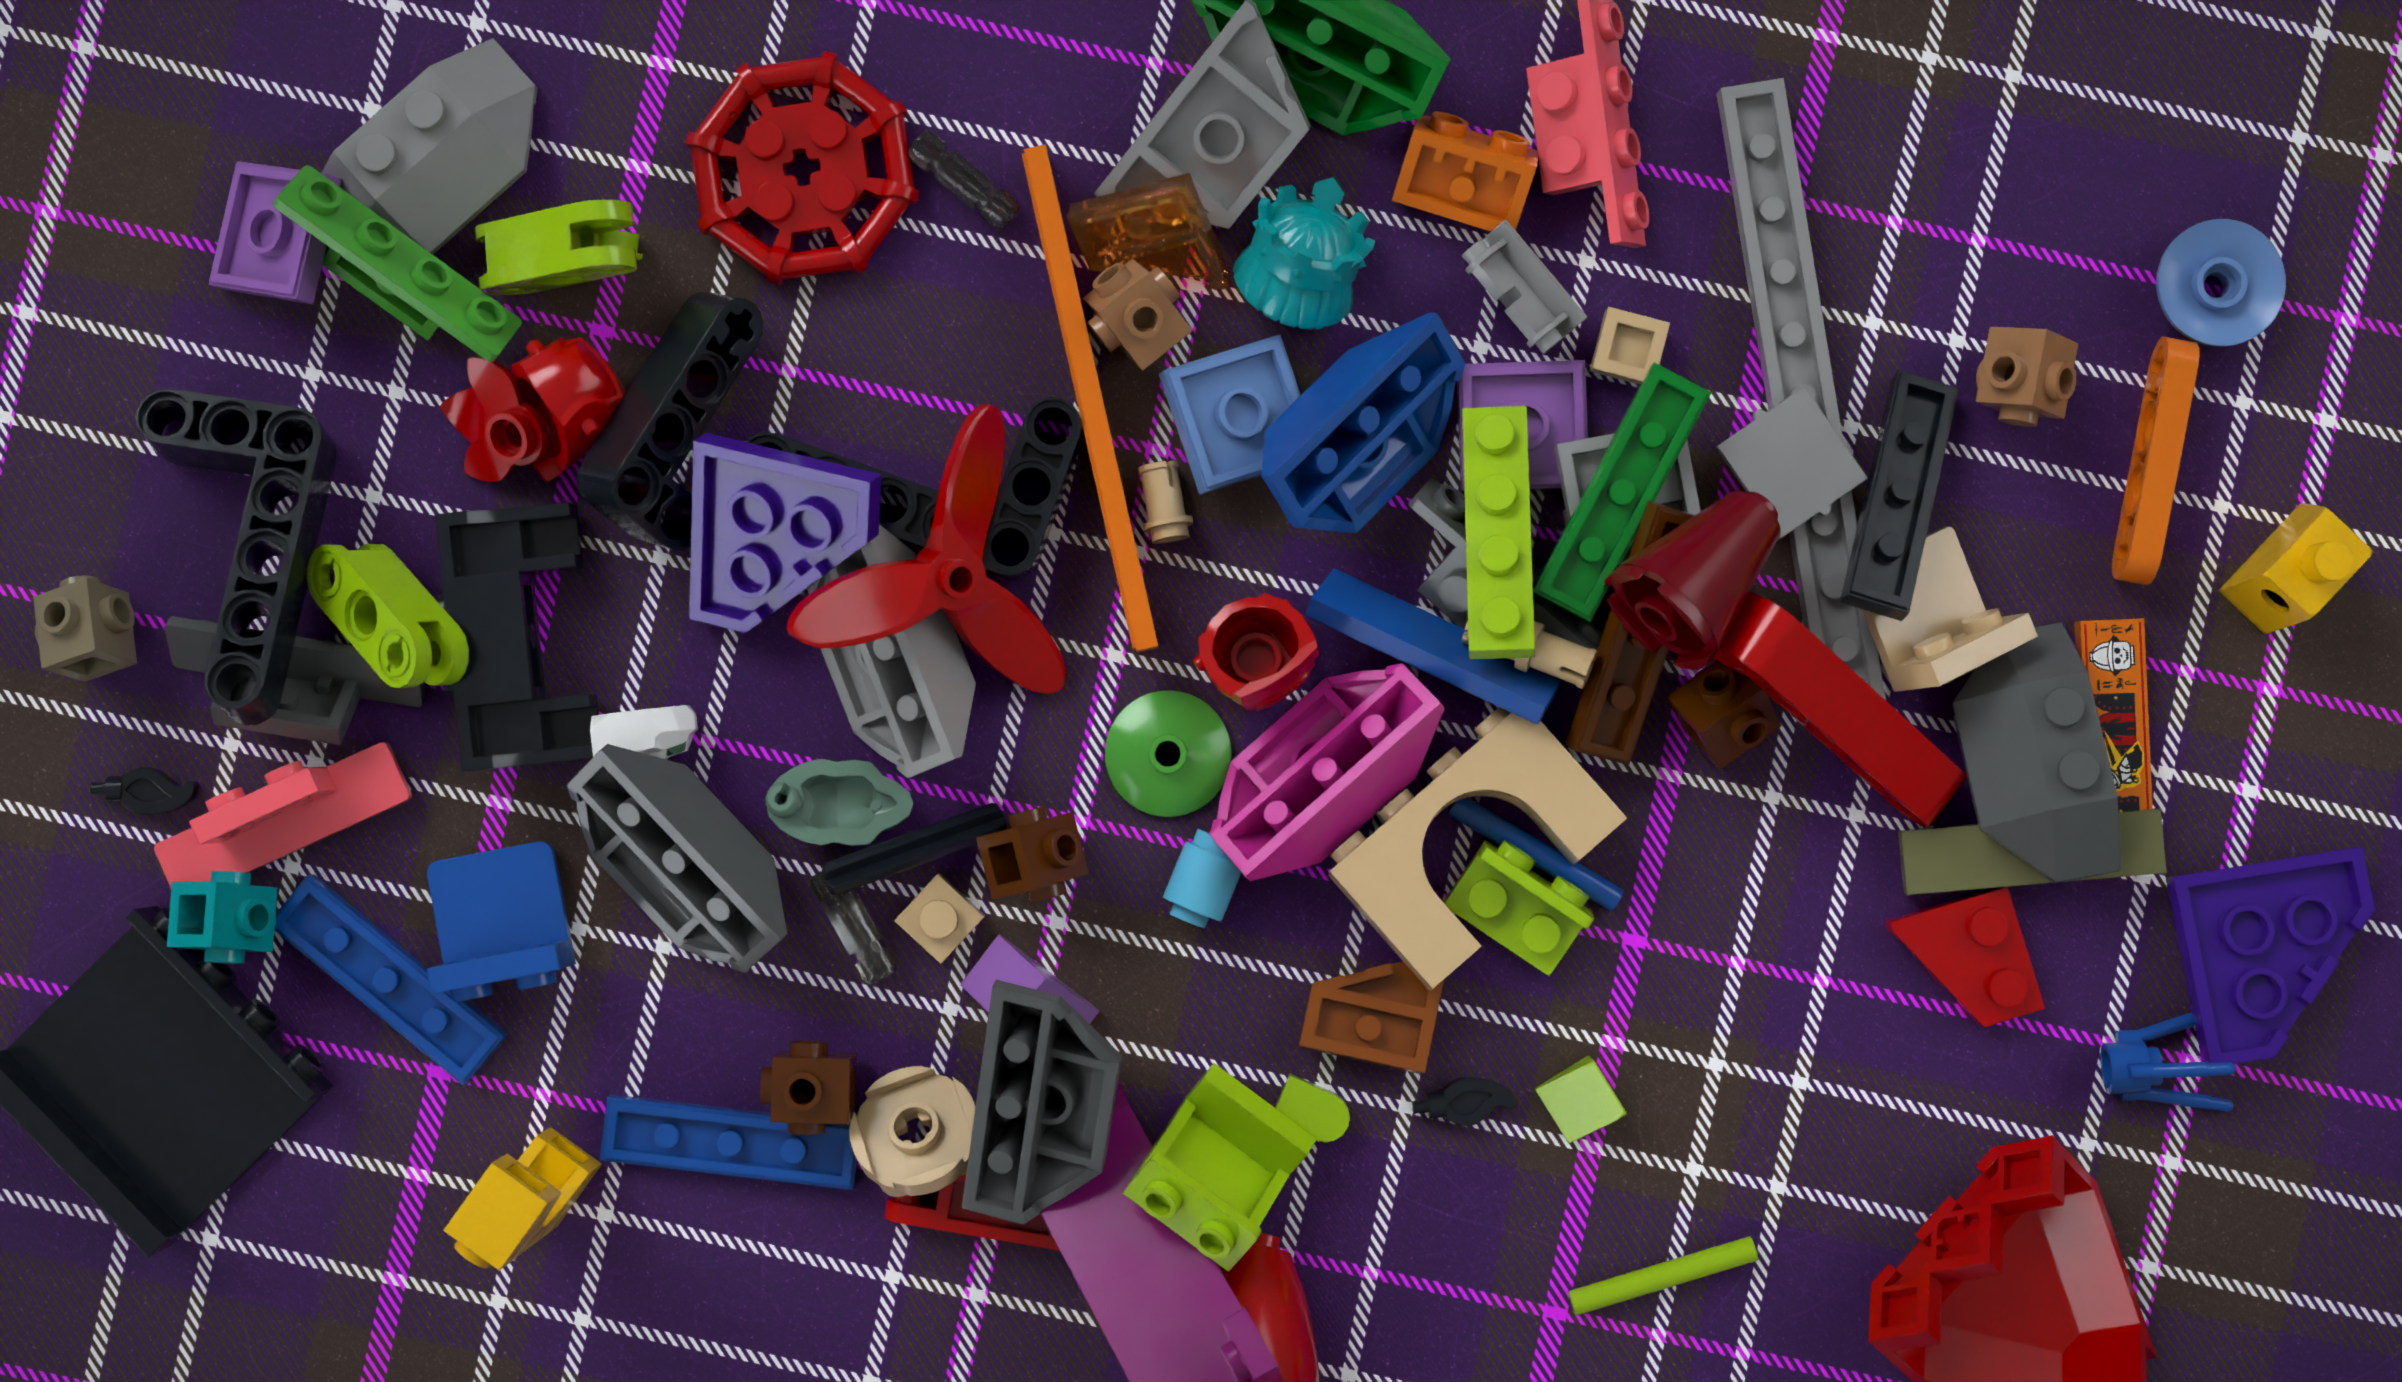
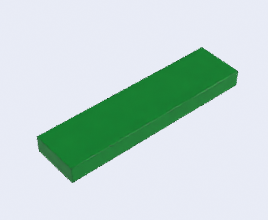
(1619, 491)

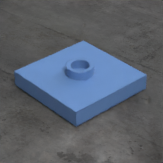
(1226, 406)

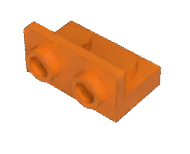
(1465, 172)

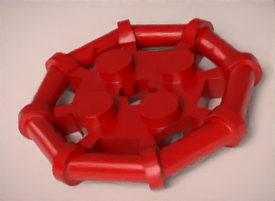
(775, 142)

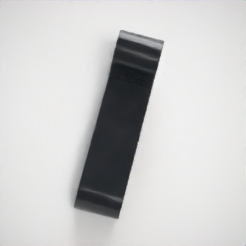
(712, 341)

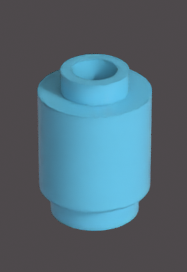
(1201, 881)

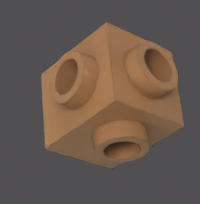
(1136, 312)
(2026, 374)

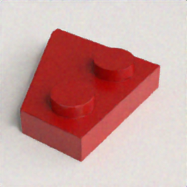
(1975, 953)

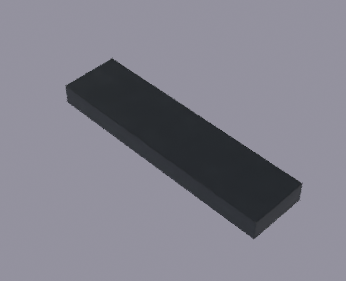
(1899, 495)

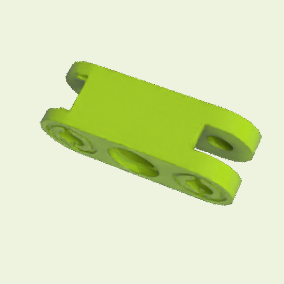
(555, 247)
(388, 615)

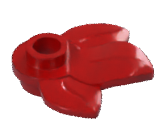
(495, 422)

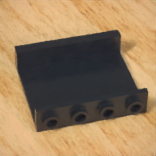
(157, 1082)

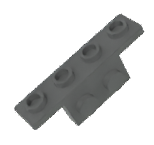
(1447, 585)
(319, 688)

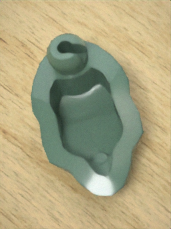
(837, 802)

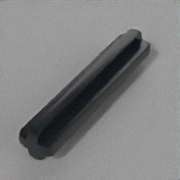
(911, 849)

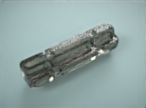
(963, 180)
(856, 931)

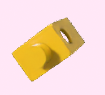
(2302, 563)

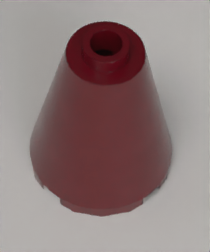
(1695, 578)

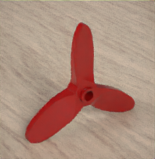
(944, 576)

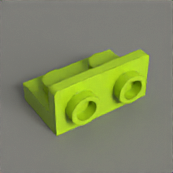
(1518, 906)

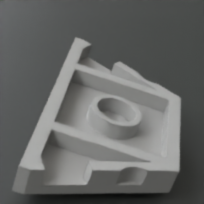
(1222, 124)

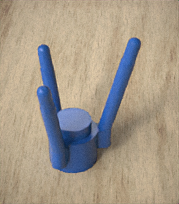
(2132, 1068)

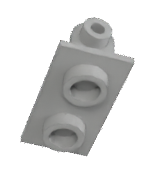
(1524, 287)

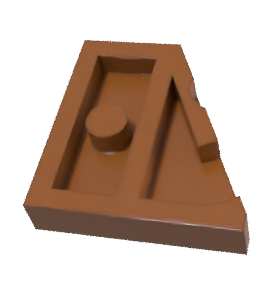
(1373, 1017)

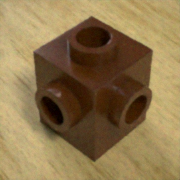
(1723, 713)
(1045, 852)
(833, 1080)

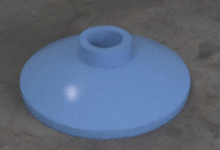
(2249, 276)

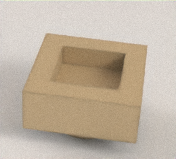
(1628, 345)
(939, 918)

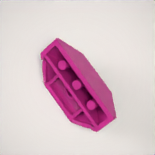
(1324, 770)

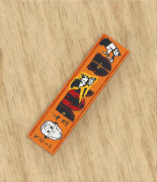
(2118, 678)

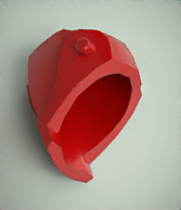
(572, 393)
(1257, 651)

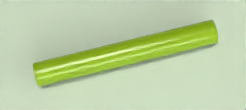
(1663, 1275)

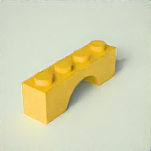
(520, 1200)

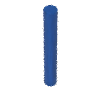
(1546, 857)

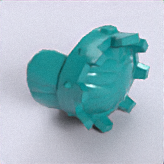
(1303, 258)

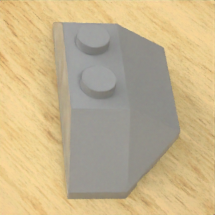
(442, 145)
(907, 690)

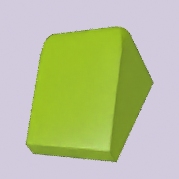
(1580, 1100)

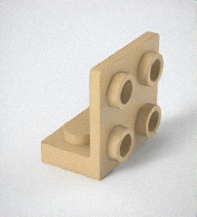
(1946, 623)

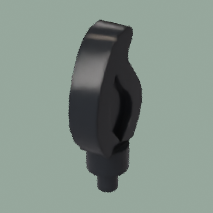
(146, 791)
(1465, 1100)

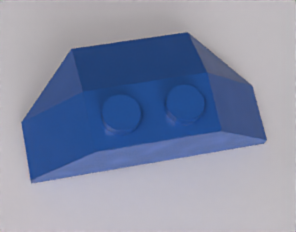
(1363, 427)

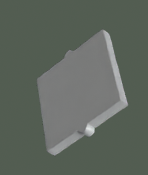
(1792, 460)

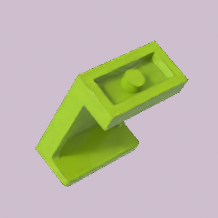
(1219, 1167)

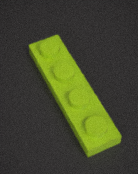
(1498, 533)

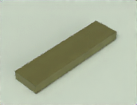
(1969, 859)

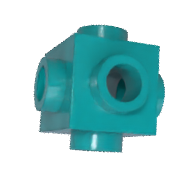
(235, 919)

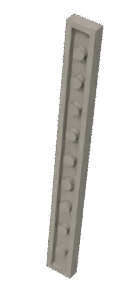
(1793, 343)

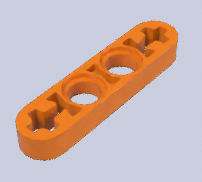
(2155, 460)

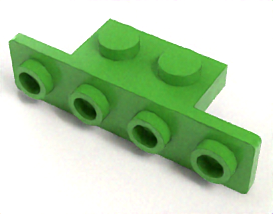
(395, 268)

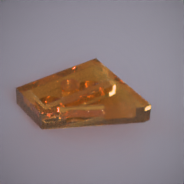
(1155, 226)

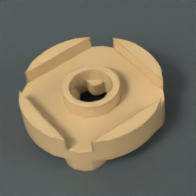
(906, 1166)

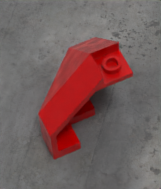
(2014, 1281)

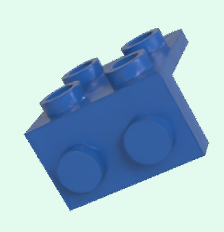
(499, 920)

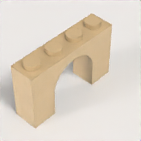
(1510, 763)

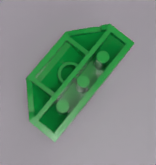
(1347, 59)

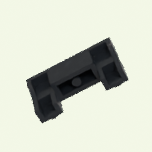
(491, 596)

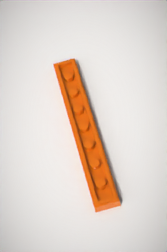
(1089, 399)

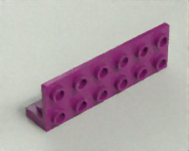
(1148, 1286)

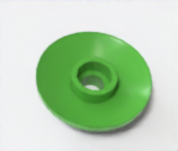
(1202, 762)

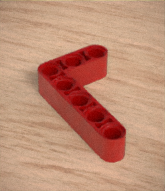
(1840, 709)

